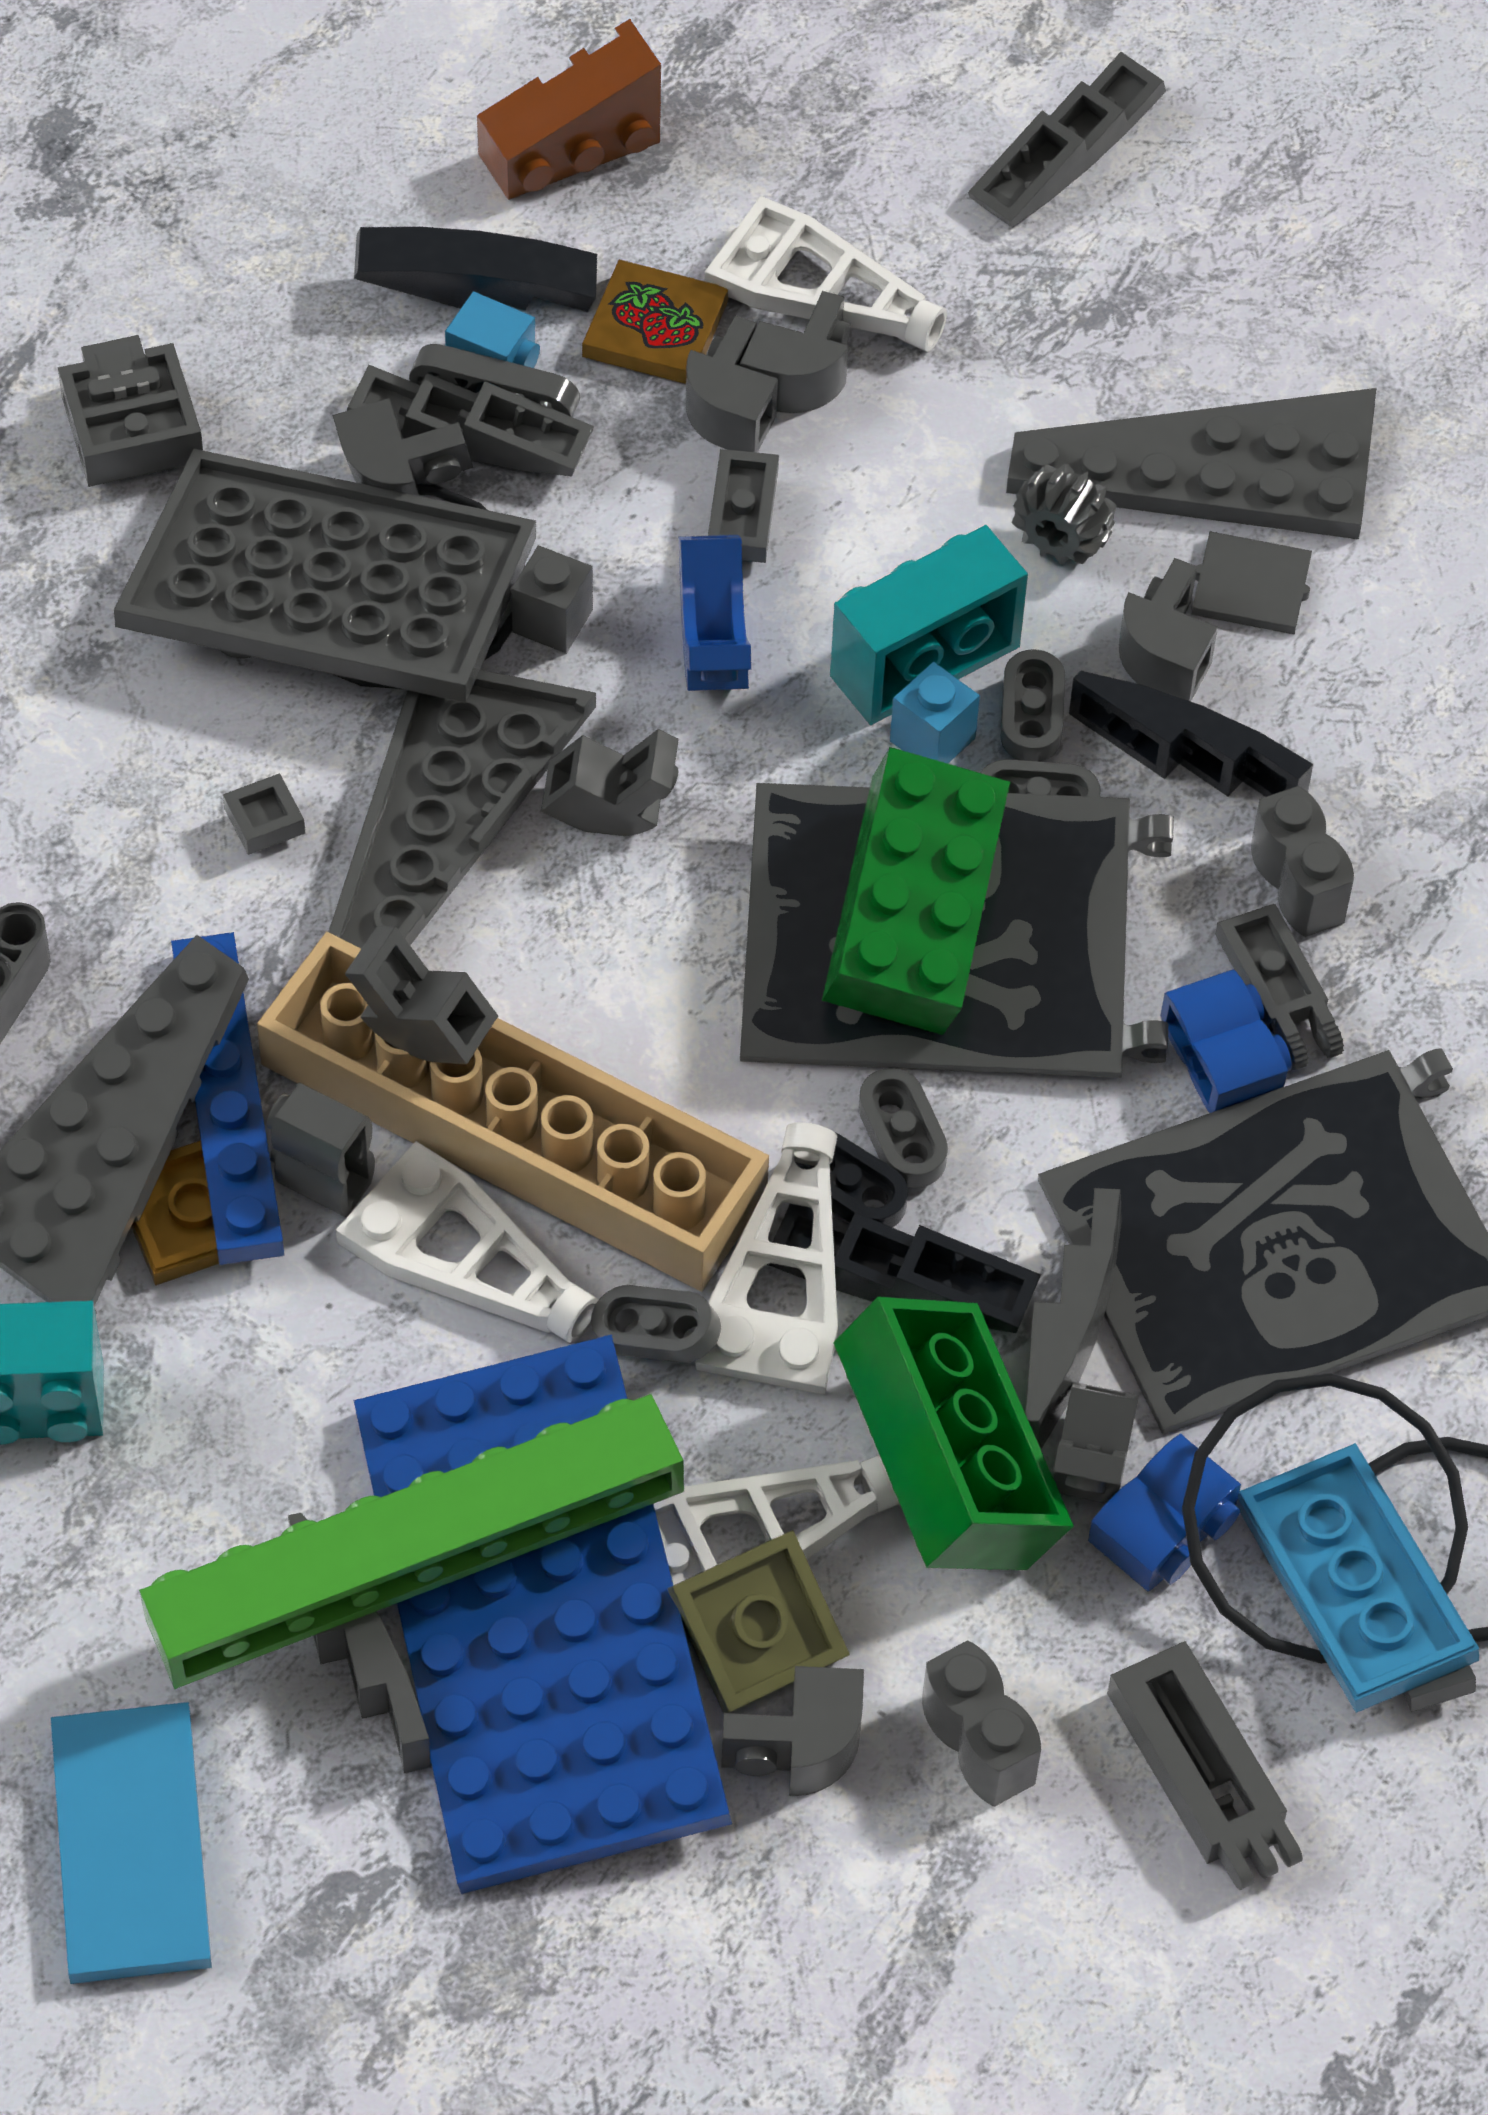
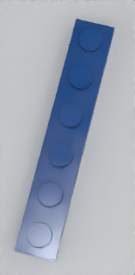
(236, 1139)

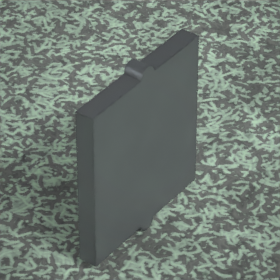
(1251, 582)

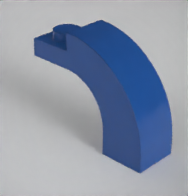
(713, 613)

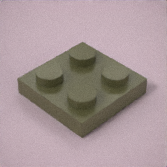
(757, 1621)

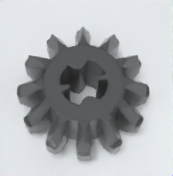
(1064, 514)

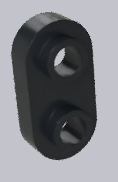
(861, 1178)

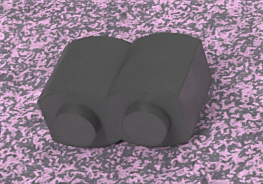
(1302, 861)
(321, 1148)
(988, 1730)

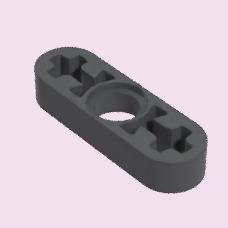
(472, 369)

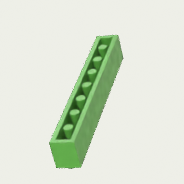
(412, 1539)

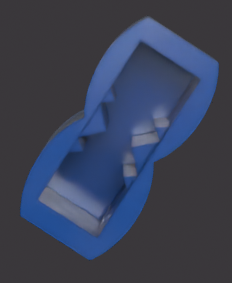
(1224, 1041)
(1144, 1520)

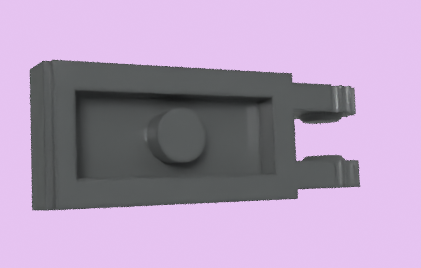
(1272, 961)

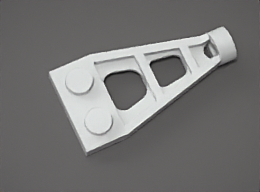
(768, 241)
(411, 1201)
(768, 1344)
(684, 1514)

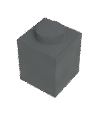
(552, 599)

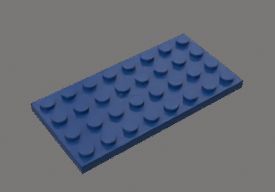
(556, 1677)

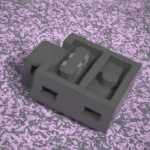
(129, 410)

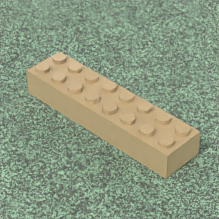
(527, 1123)

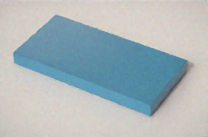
(1357, 1578)
(130, 1843)

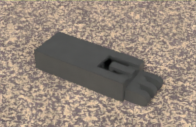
(1196, 1748)

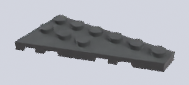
(1249, 464)
(447, 793)
(104, 1134)

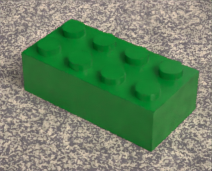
(916, 891)
(952, 1434)

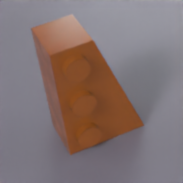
(577, 119)

